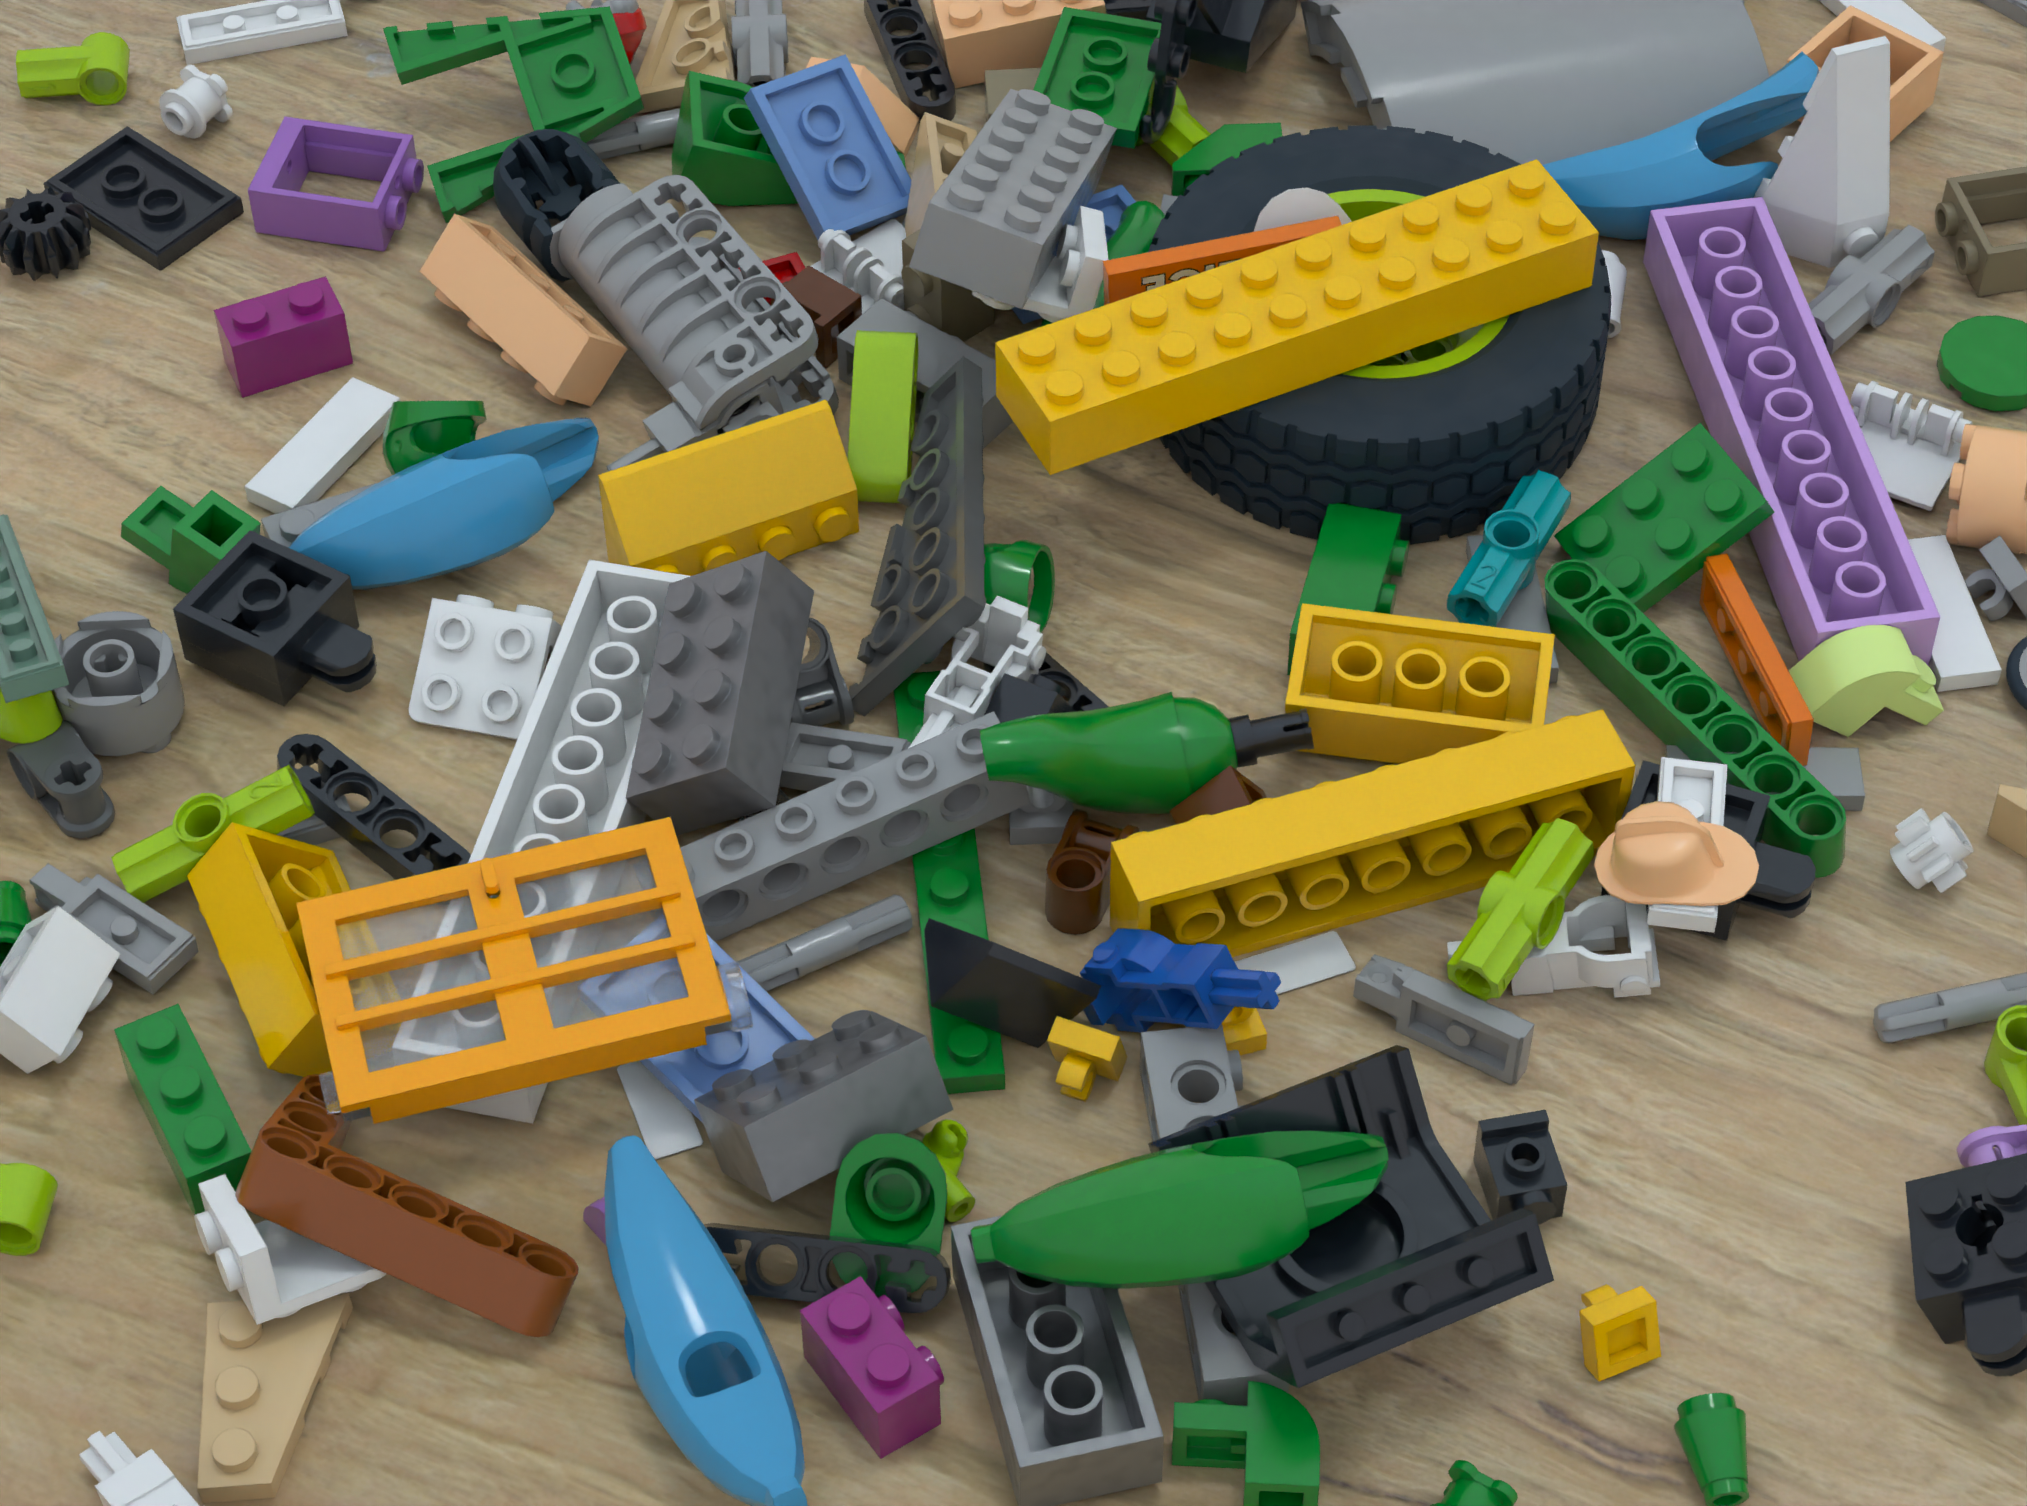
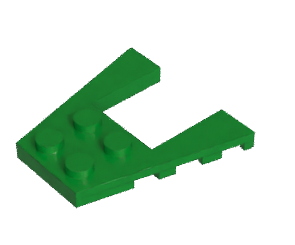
(566, 69)

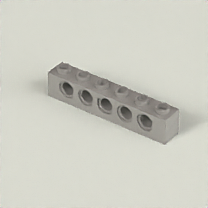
(846, 829)
(1175, 1072)

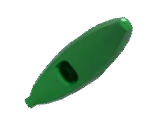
(1186, 1211)

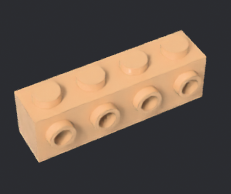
(522, 312)

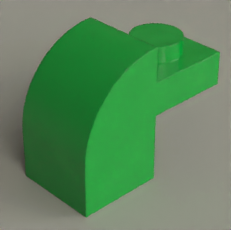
(184, 536)
(1266, 1438)

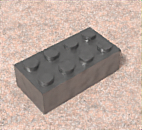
(721, 694)
(1058, 1381)

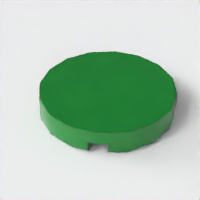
(1986, 362)

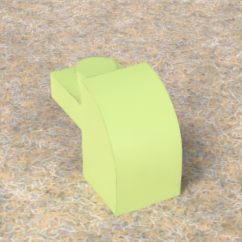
(1860, 674)

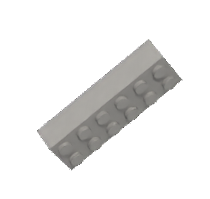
(1011, 195)

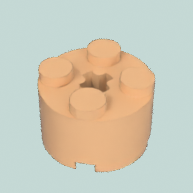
(1990, 489)

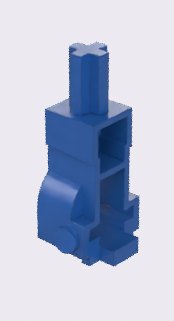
(1160, 981)

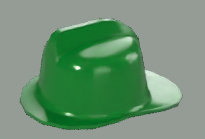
(889, 1193)

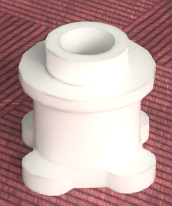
(195, 103)

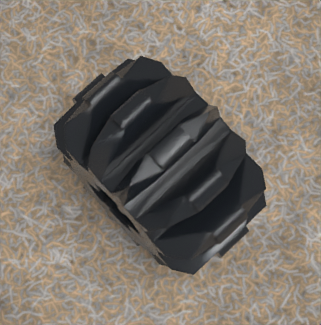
(43, 233)

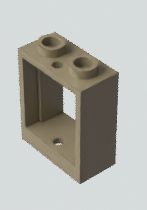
(1978, 201)

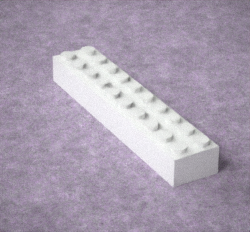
(578, 740)

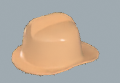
(1674, 859)

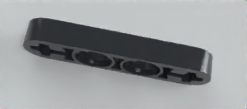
(909, 49)
(382, 814)
(814, 1258)

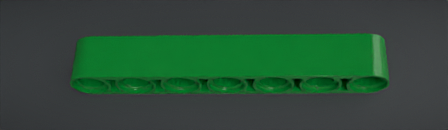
(1690, 709)

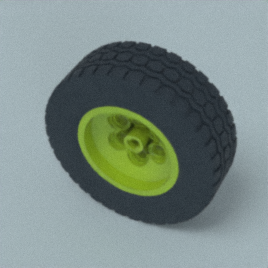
(1417, 432)

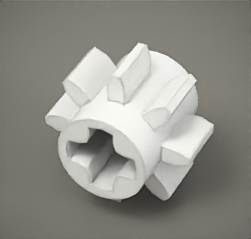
(1931, 850)

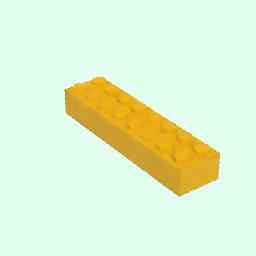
(1369, 839)

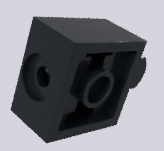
(275, 622)
(1783, 876)
(1974, 1259)

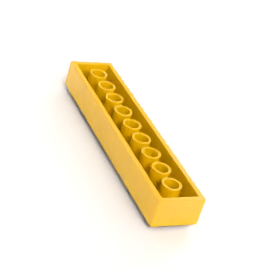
(1293, 315)

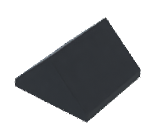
(1000, 985)

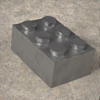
(819, 1100)

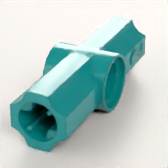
(1509, 550)

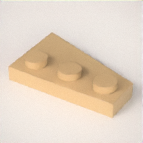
(685, 39)
(258, 1393)

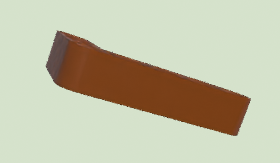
(398, 1227)

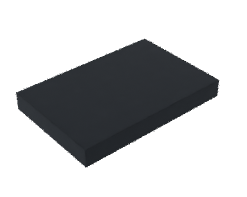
(147, 198)

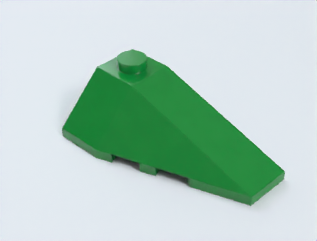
(723, 146)

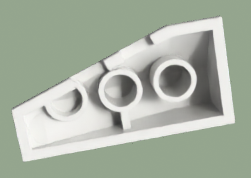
(1836, 169)

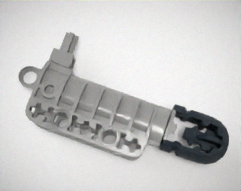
(666, 293)

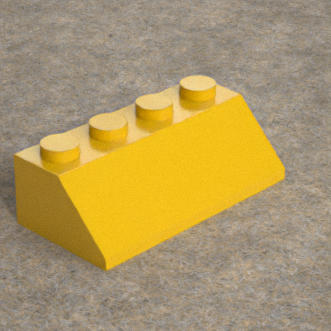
(733, 496)
(1413, 683)
(249, 901)

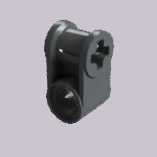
(820, 682)
(65, 781)

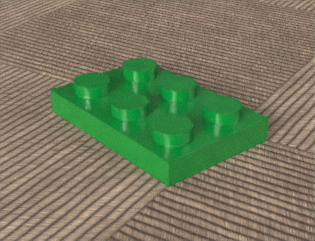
(1101, 67)
(1667, 519)

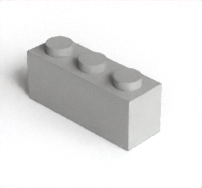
(936, 356)

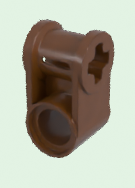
(1081, 874)

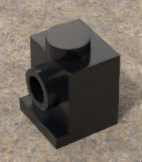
(1520, 1166)

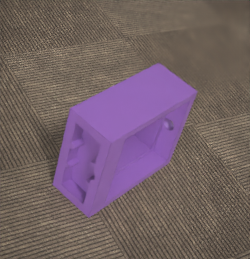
(341, 151)

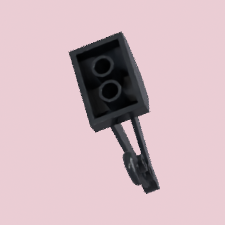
(1211, 32)

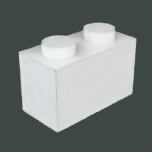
(48, 986)

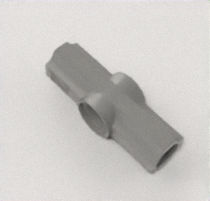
(759, 41)
(1871, 286)

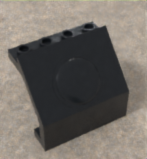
(1395, 1261)

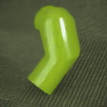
(947, 1142)

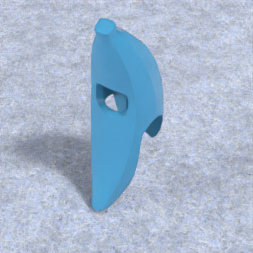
(1675, 165)
(453, 506)
(698, 1338)

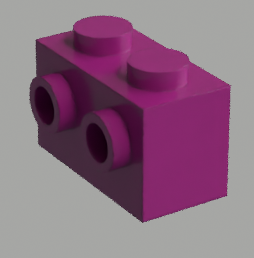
(283, 336)
(872, 1366)

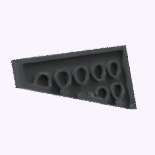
(936, 559)

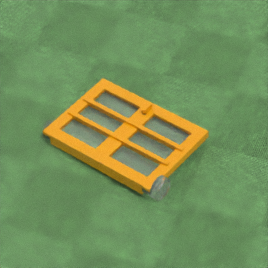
(514, 973)

